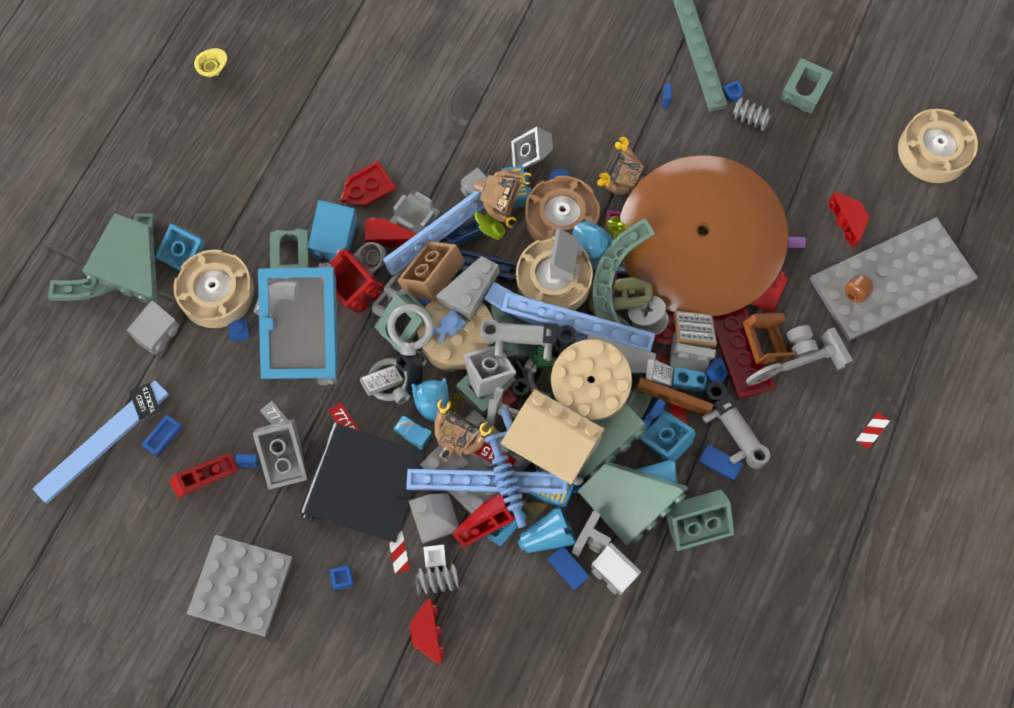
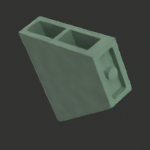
(125, 259)
(616, 438)
(630, 499)

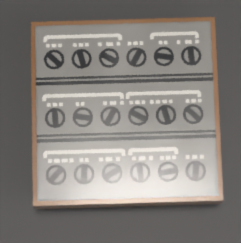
(695, 329)

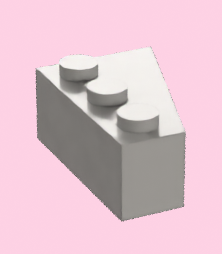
(469, 288)

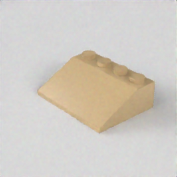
(553, 436)

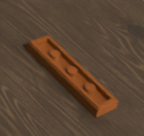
(673, 396)

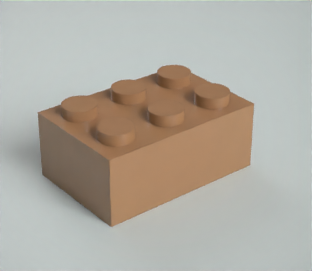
(431, 270)

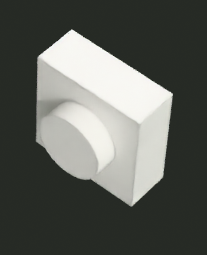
(434, 556)

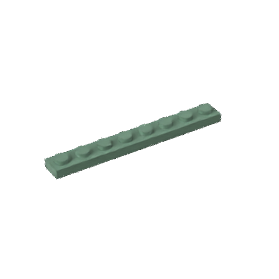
(700, 55)

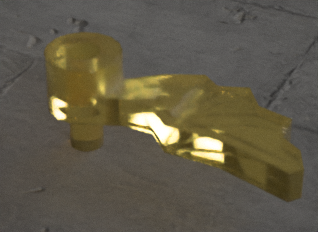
(455, 398)
(534, 506)

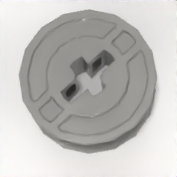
(651, 316)

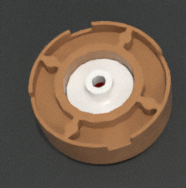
(560, 205)

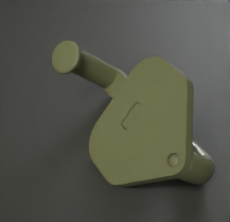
(628, 294)

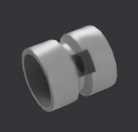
(802, 340)

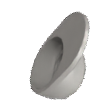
(372, 255)

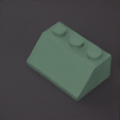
(513, 351)
(700, 520)

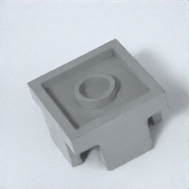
(414, 212)

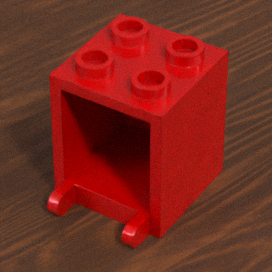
(354, 282)

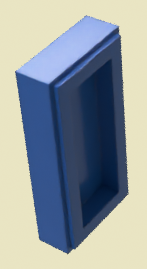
(162, 436)
(720, 463)
(568, 568)

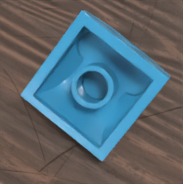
(179, 246)
(669, 436)

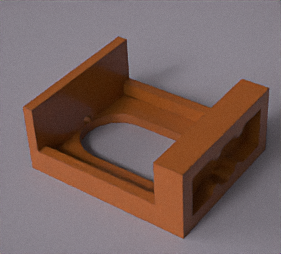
(771, 322)

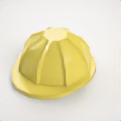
(210, 62)

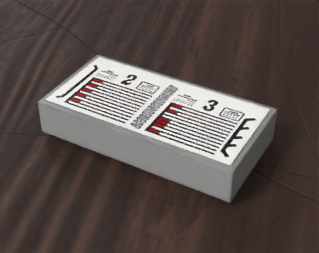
(659, 373)
(381, 380)

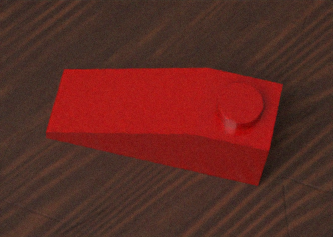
(386, 233)
(202, 475)
(484, 520)

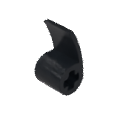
(414, 368)
(523, 383)

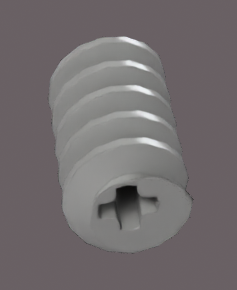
(752, 114)
(436, 579)

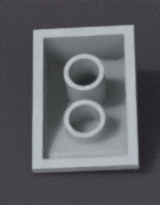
(280, 454)

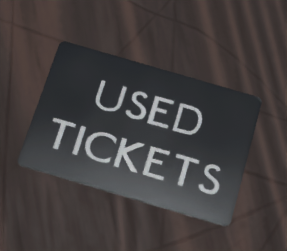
(144, 401)

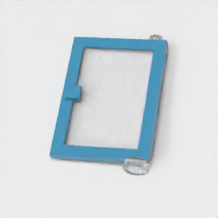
(298, 323)

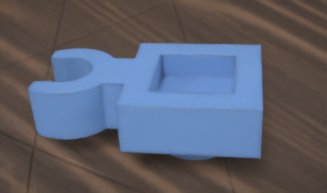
(450, 324)

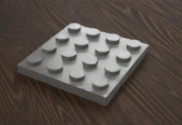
(469, 499)
(240, 585)

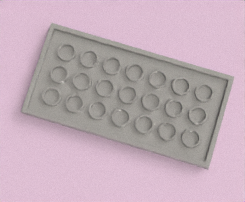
(904, 276)

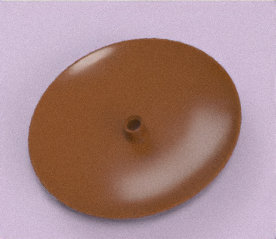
(713, 270)

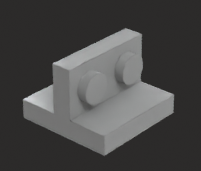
(690, 356)
(595, 539)

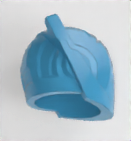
(592, 239)
(427, 397)

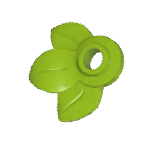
(490, 226)

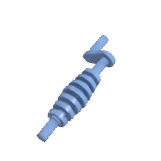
(505, 475)

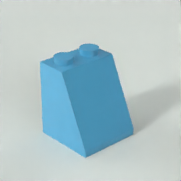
(332, 230)

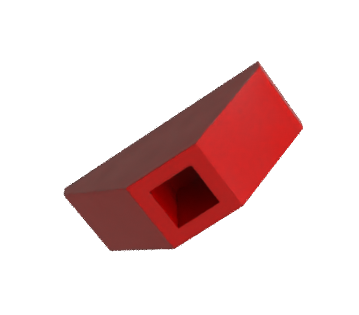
(850, 216)
(426, 632)

